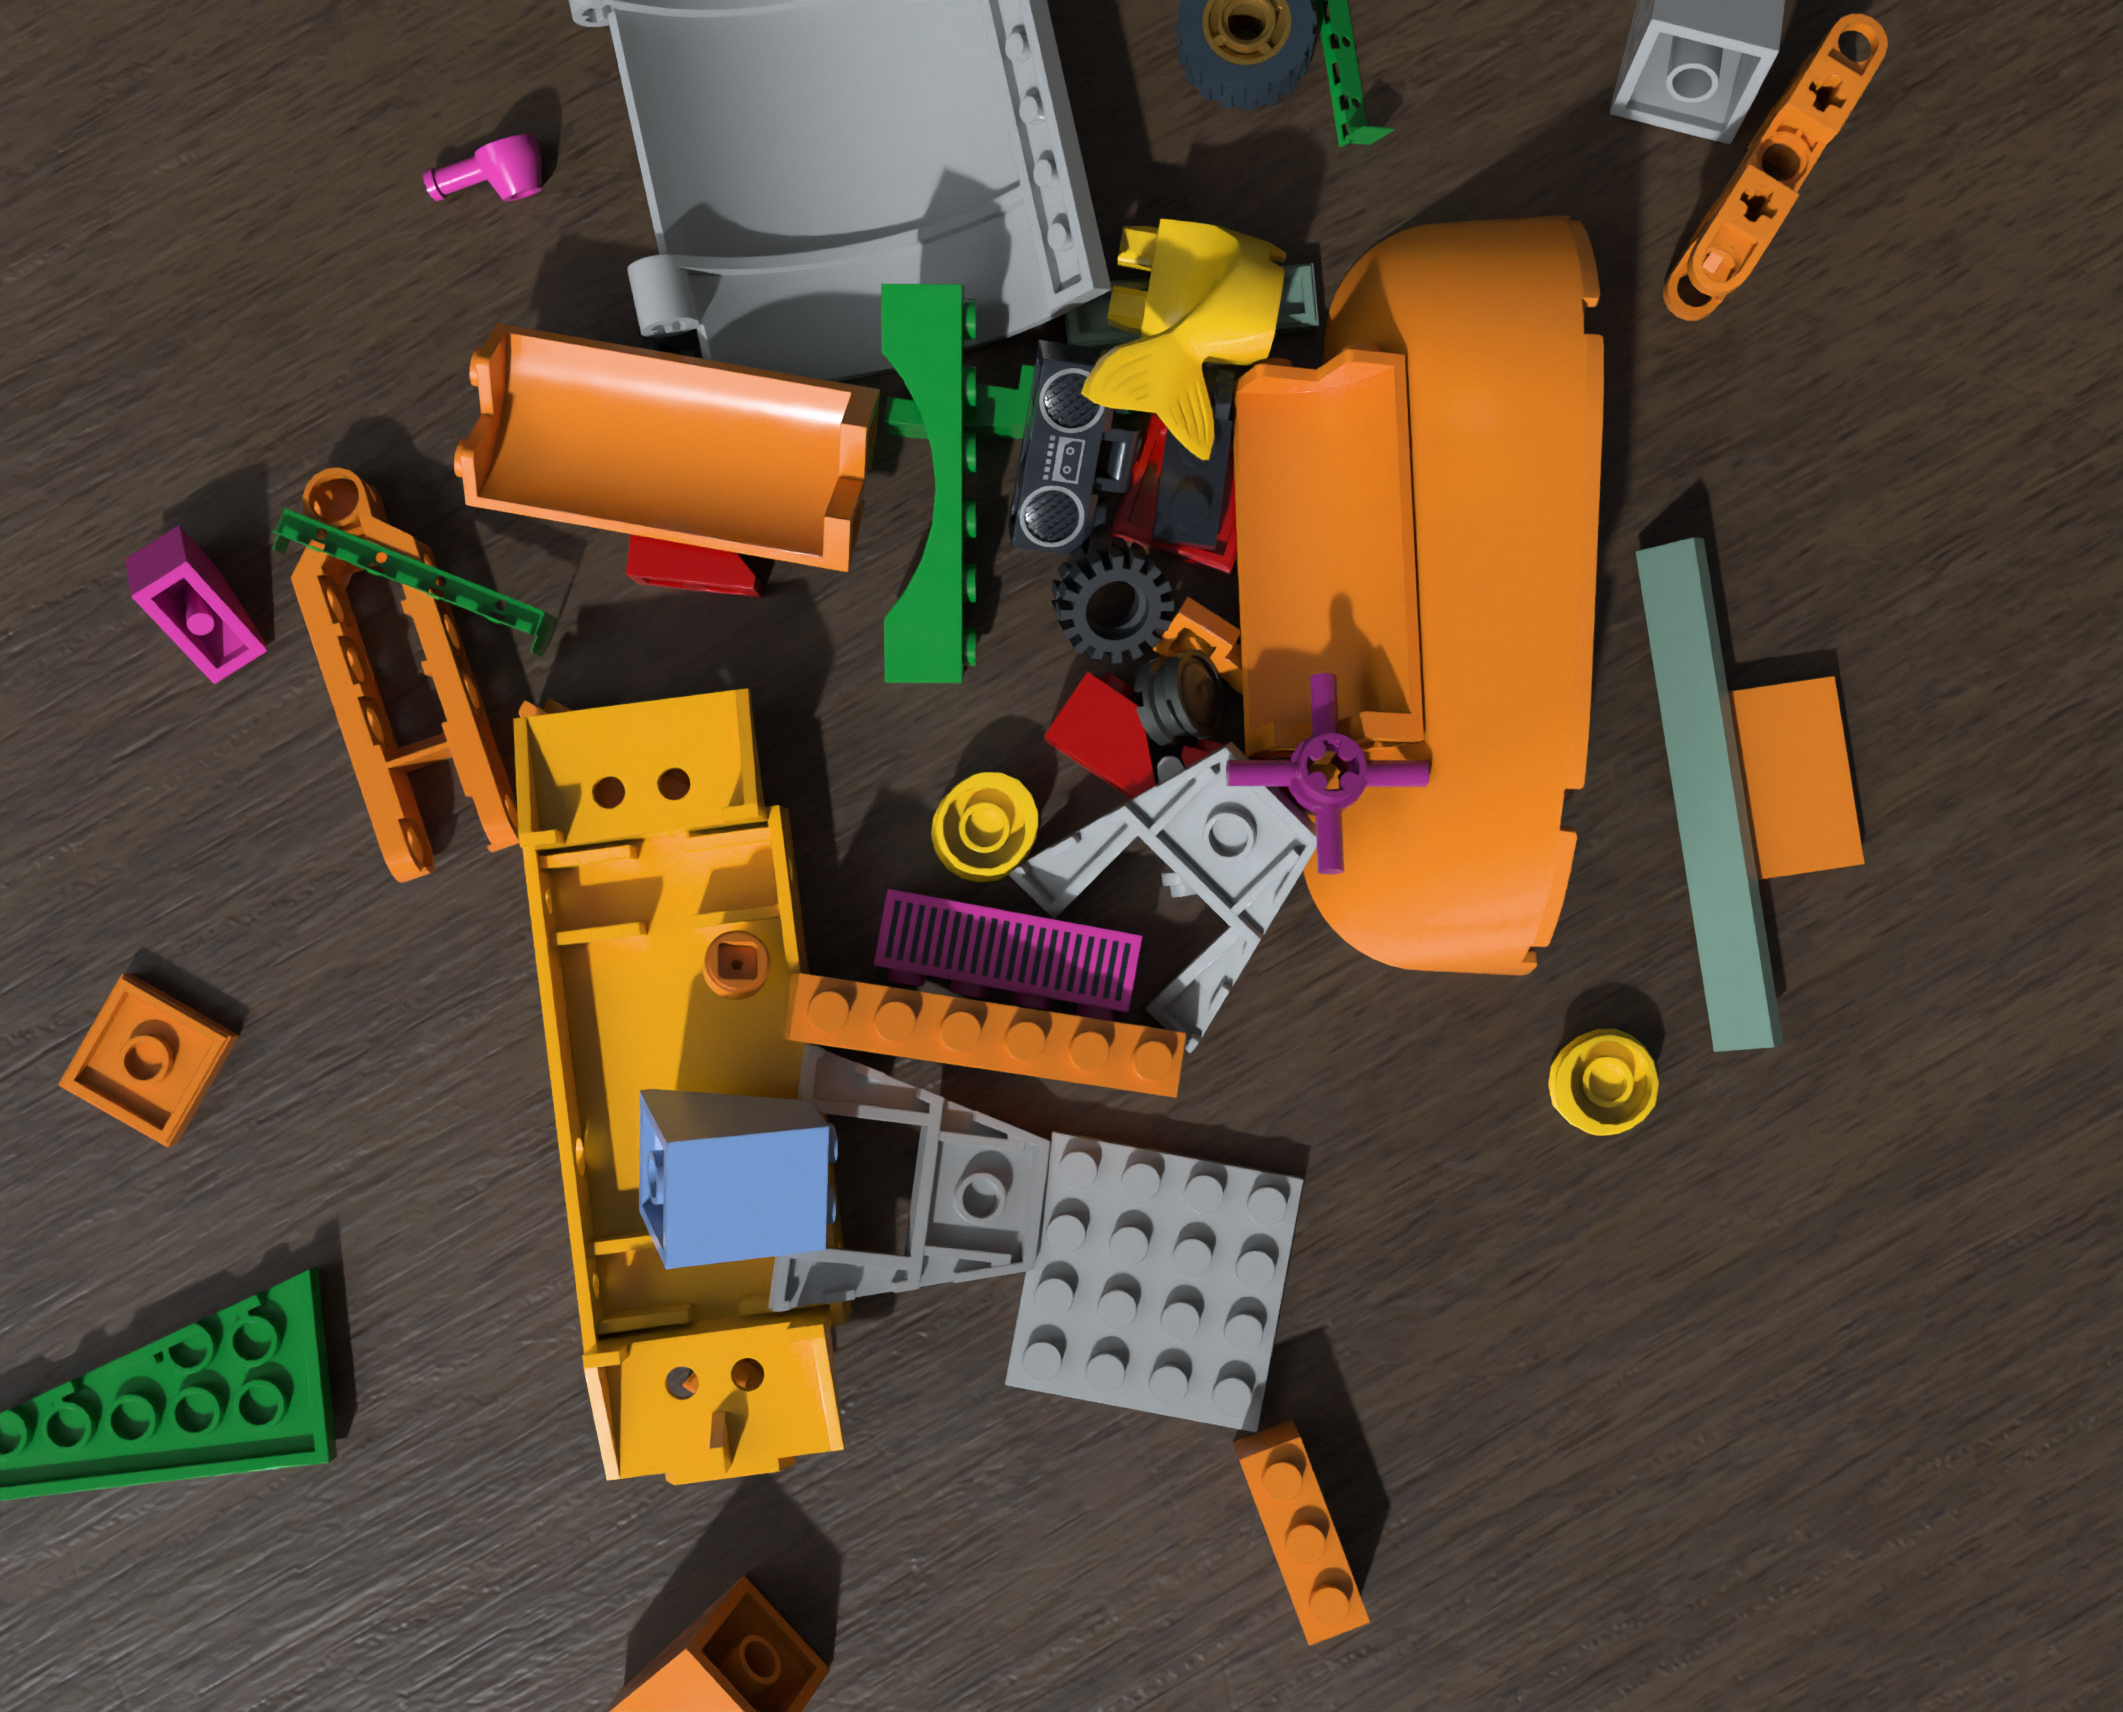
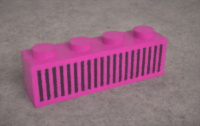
(1008, 952)

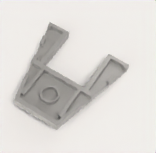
(1226, 842)
(970, 1201)

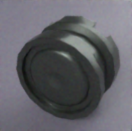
(1181, 697)

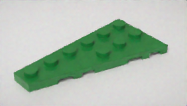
(196, 1404)

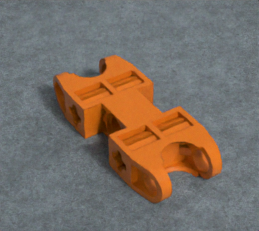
(1791, 138)

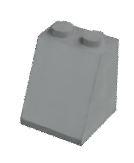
(1697, 63)

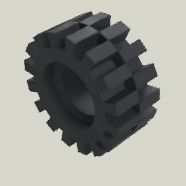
(1130, 628)

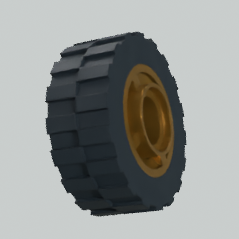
(1245, 70)

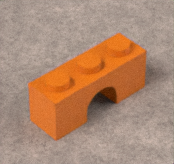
(1301, 1532)

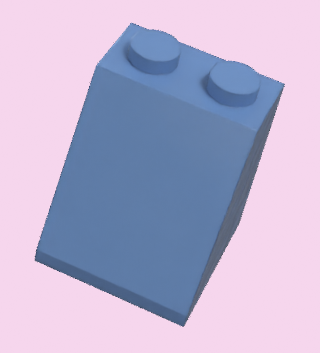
(733, 1176)

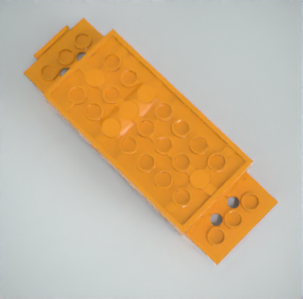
(620, 949)

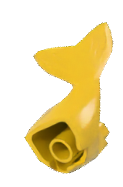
(1206, 301)

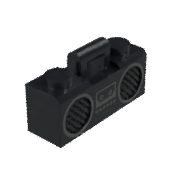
(1056, 475)

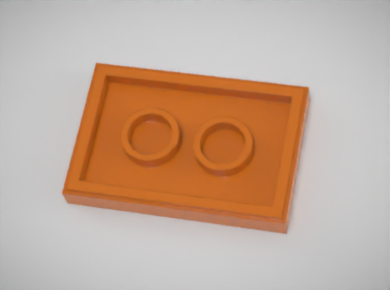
(1796, 777)

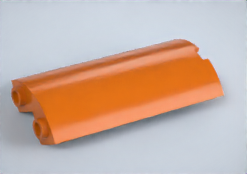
(669, 446)
(1326, 549)

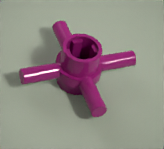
(1309, 789)

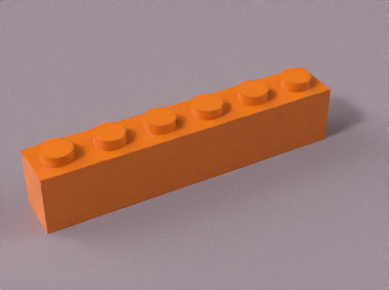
(982, 1035)

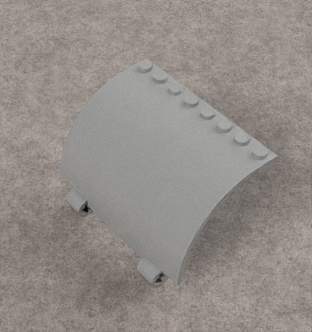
(847, 150)

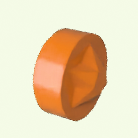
(736, 965)

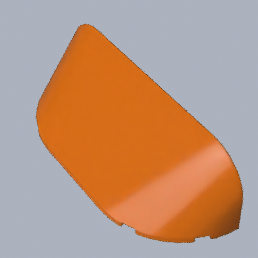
(1505, 587)

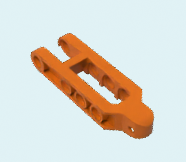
(320, 584)

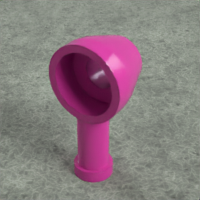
(508, 164)

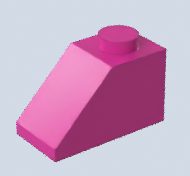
(193, 604)

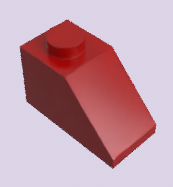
(690, 568)
(1105, 734)

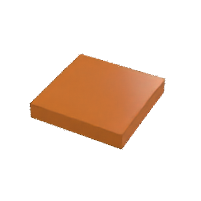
(148, 1060)

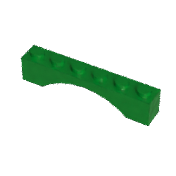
(926, 346)

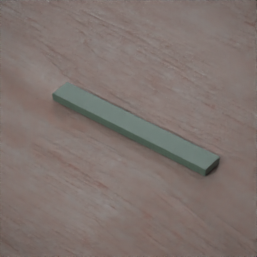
(1709, 796)

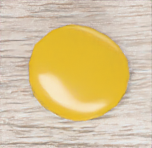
(985, 827)
(1604, 1082)

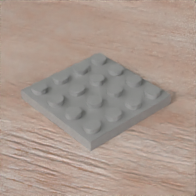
(1155, 1281)

